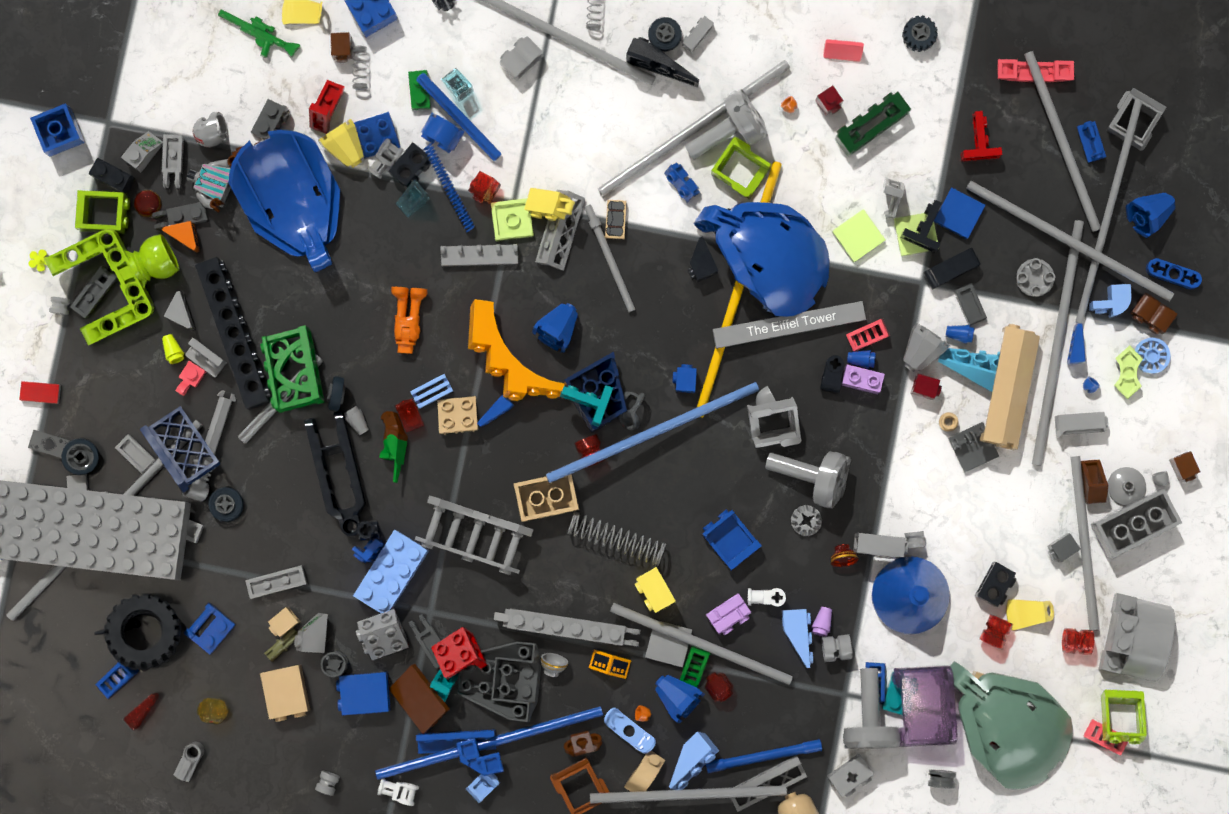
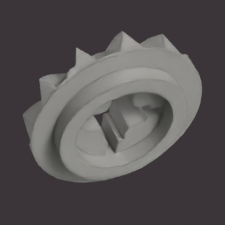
(797, 518)

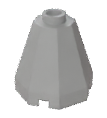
(923, 348)

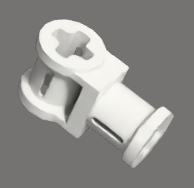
(764, 597)
(399, 791)

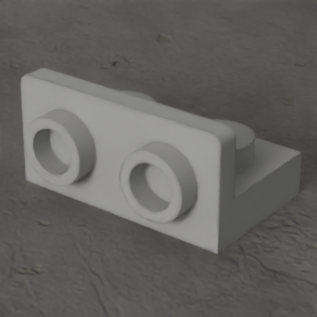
(205, 358)

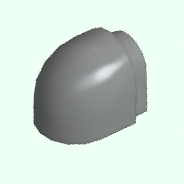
(764, 396)

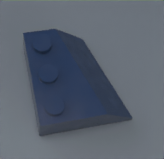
(593, 380)

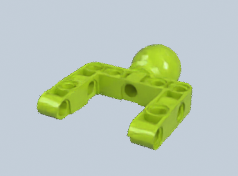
(134, 269)

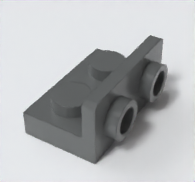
(270, 119)

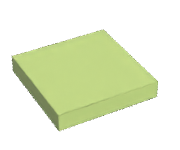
(511, 220)
(911, 222)
(858, 235)

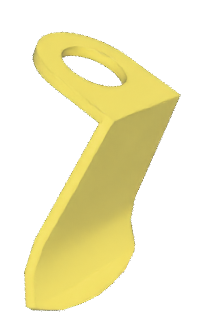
(301, 12)
(1028, 613)

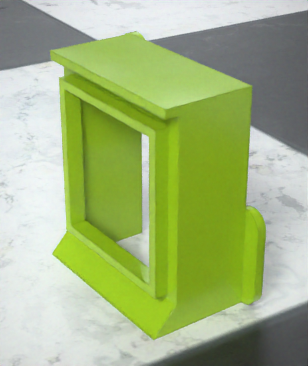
(744, 149)

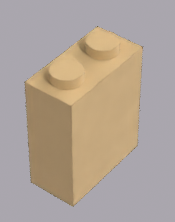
(285, 692)

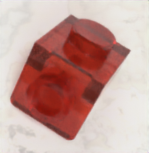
(409, 415)

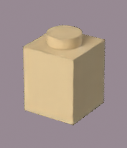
(283, 622)

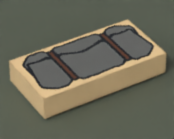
(615, 219)

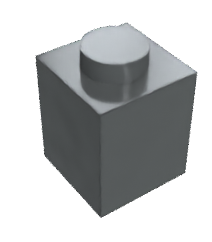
(1063, 548)

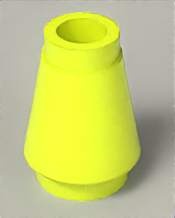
(172, 350)

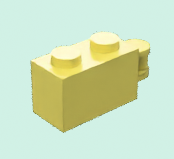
(549, 204)

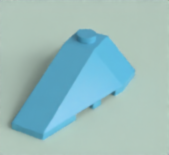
(975, 366)

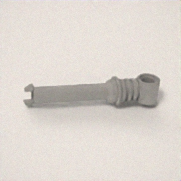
(199, 489)

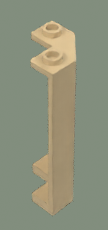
(1011, 387)

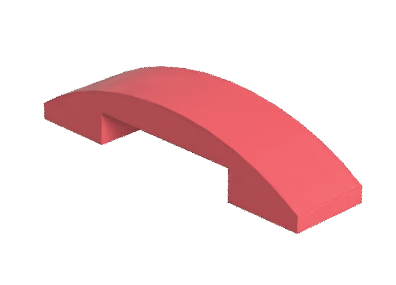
(1051, 71)

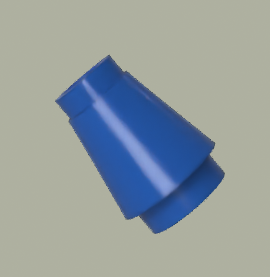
(961, 333)
(862, 358)

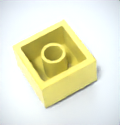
(655, 590)

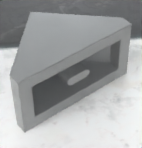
(179, 312)

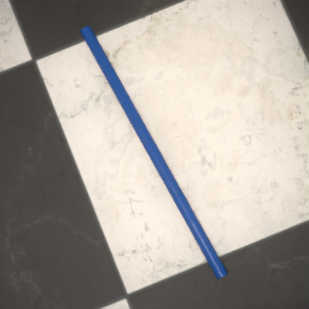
(491, 742)

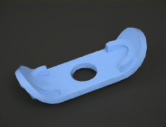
(640, 740)

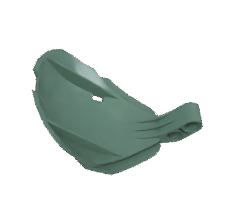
(1027, 739)

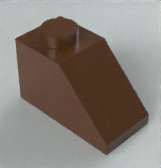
(1094, 481)

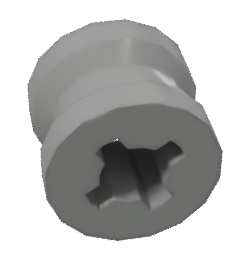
(59, 305)
(915, 539)

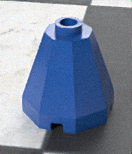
(1150, 212)
(557, 327)
(678, 696)

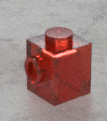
(484, 188)

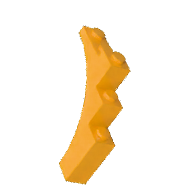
(499, 360)

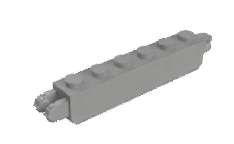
(566, 626)

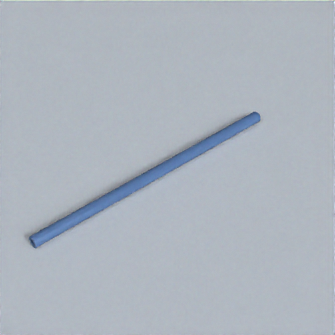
(652, 432)

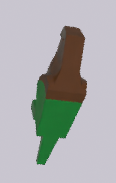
(394, 442)

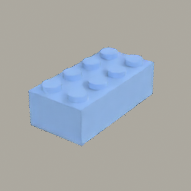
(391, 572)

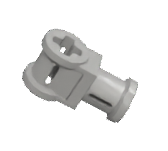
(385, 158)

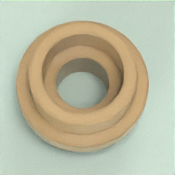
(952, 417)

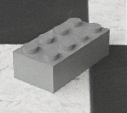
(1136, 523)

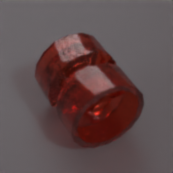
(588, 446)
(996, 631)
(1078, 641)

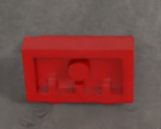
(458, 652)

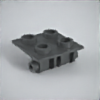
(970, 449)

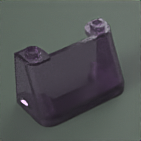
(927, 705)

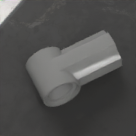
(189, 762)

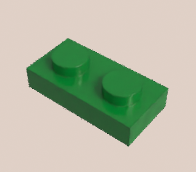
(419, 97)

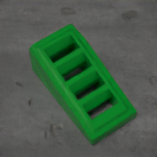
(692, 665)

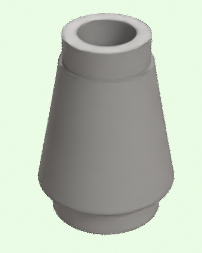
(356, 419)

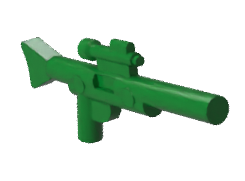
(258, 30)

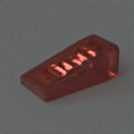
(138, 714)

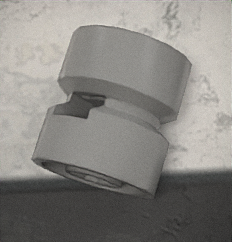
(837, 648)

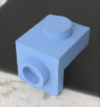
(482, 786)

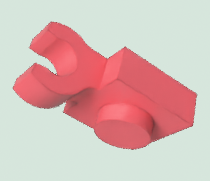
(191, 376)

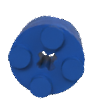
(443, 132)

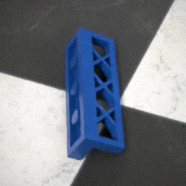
(447, 740)

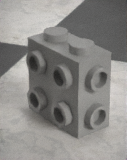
(382, 635)

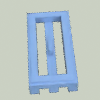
(428, 384)

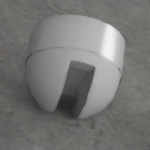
(1161, 478)

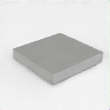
(666, 648)

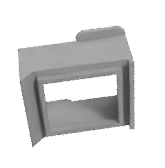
(1120, 132)
(785, 436)

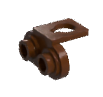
(582, 743)

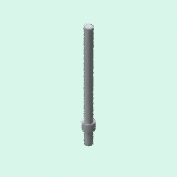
(595, 225)

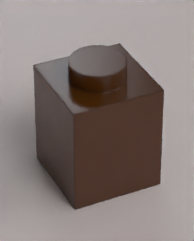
(341, 46)
(1185, 466)

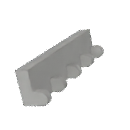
(479, 255)

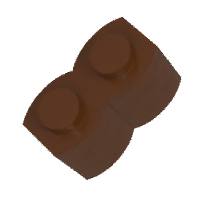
(1153, 314)

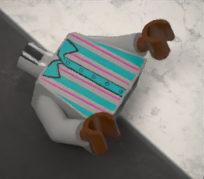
(212, 183)

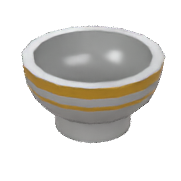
(553, 664)

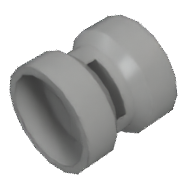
(327, 783)

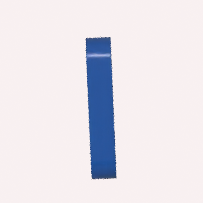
(1185, 282)

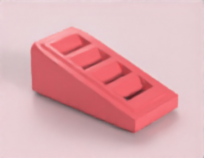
(882, 326)
(1119, 749)

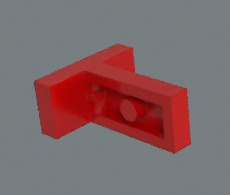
(323, 109)
(981, 141)

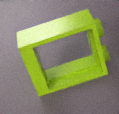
(82, 209)
(1129, 698)

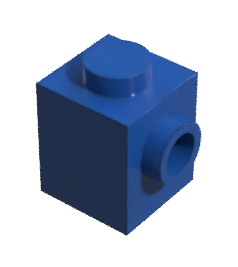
(685, 378)

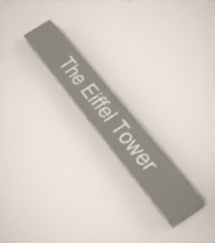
(789, 325)

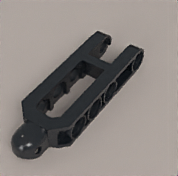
(347, 517)

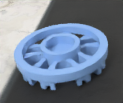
(1152, 355)

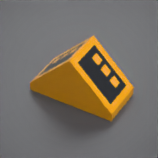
(609, 664)

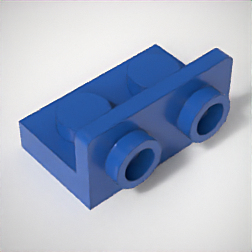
(371, 551)

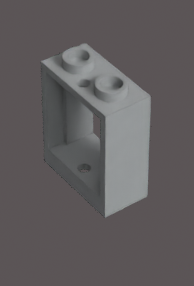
(880, 545)

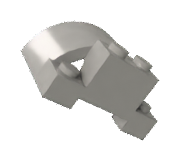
(1142, 637)

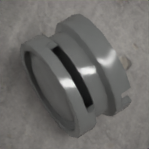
(942, 778)

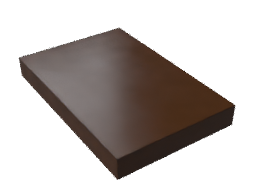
(419, 699)

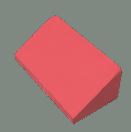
(843, 50)

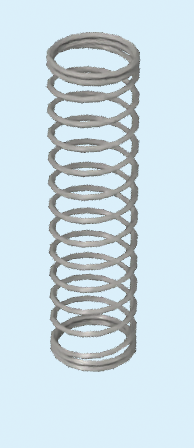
(575, 520)

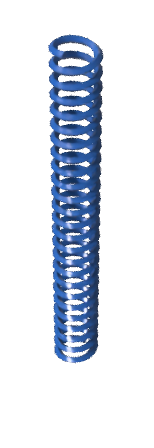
(448, 183)

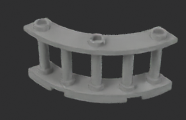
(480, 520)

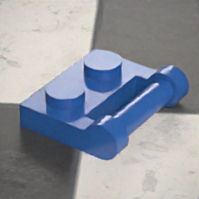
(214, 632)

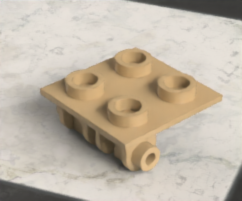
(457, 415)

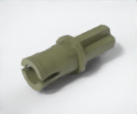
(281, 645)

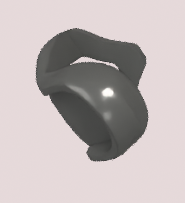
(630, 419)

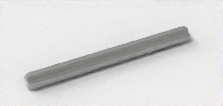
(268, 411)

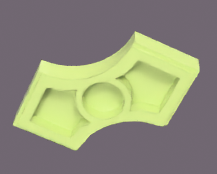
(1128, 381)

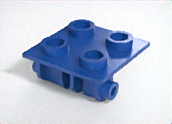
(374, 132)

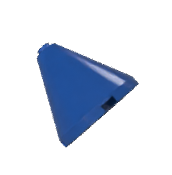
(910, 595)

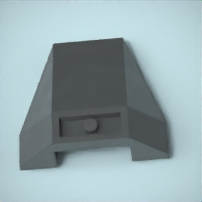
(508, 681)

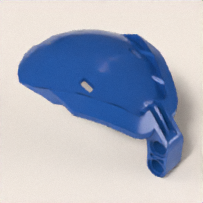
(282, 178)
(791, 258)

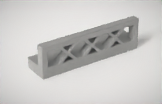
(554, 230)
(767, 776)

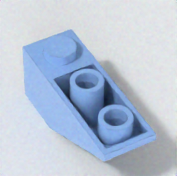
(796, 630)
(693, 757)

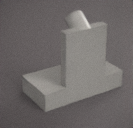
(897, 190)

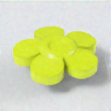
(38, 260)

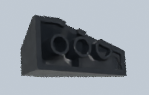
(649, 57)

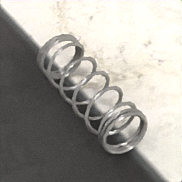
(593, 26)
(359, 86)

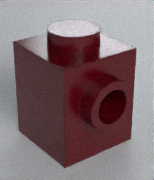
(829, 101)

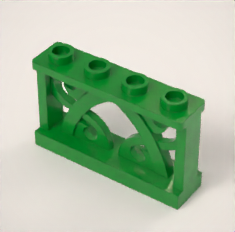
(312, 385)

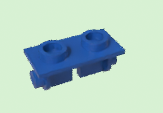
(1091, 141)
(686, 189)

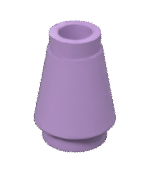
(822, 622)

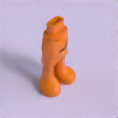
(407, 328)

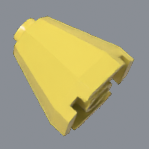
(344, 144)

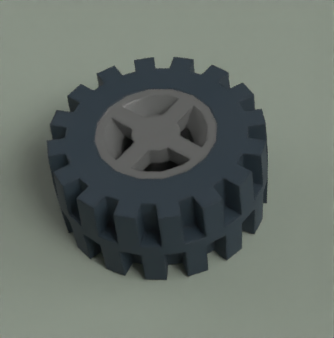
(924, 28)

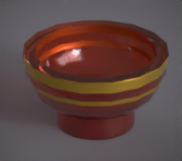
(147, 203)
(843, 556)

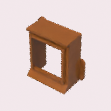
(556, 779)

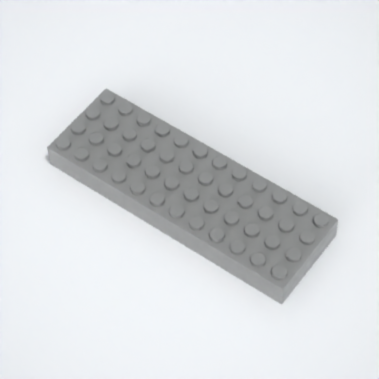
(93, 530)

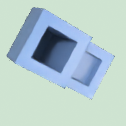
(1118, 301)

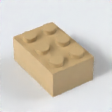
(543, 499)

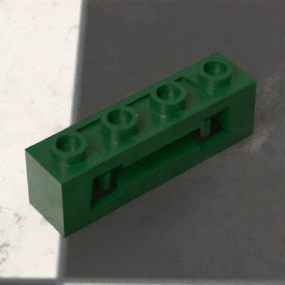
(897, 105)

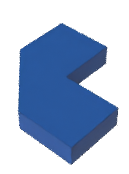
(470, 756)

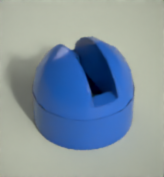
(1090, 384)

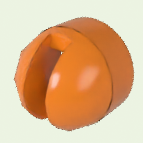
(789, 104)
(642, 714)

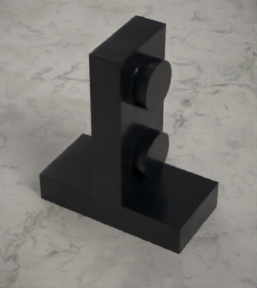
(920, 239)

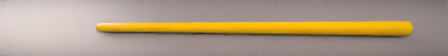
(734, 300)

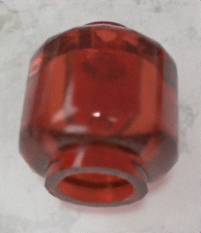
(719, 686)

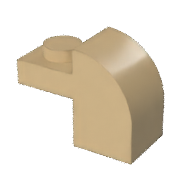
(645, 772)

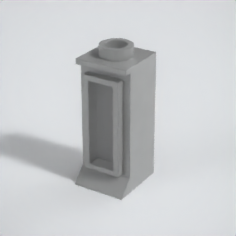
(1080, 423)

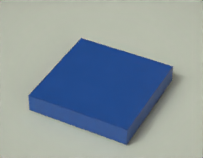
(959, 213)

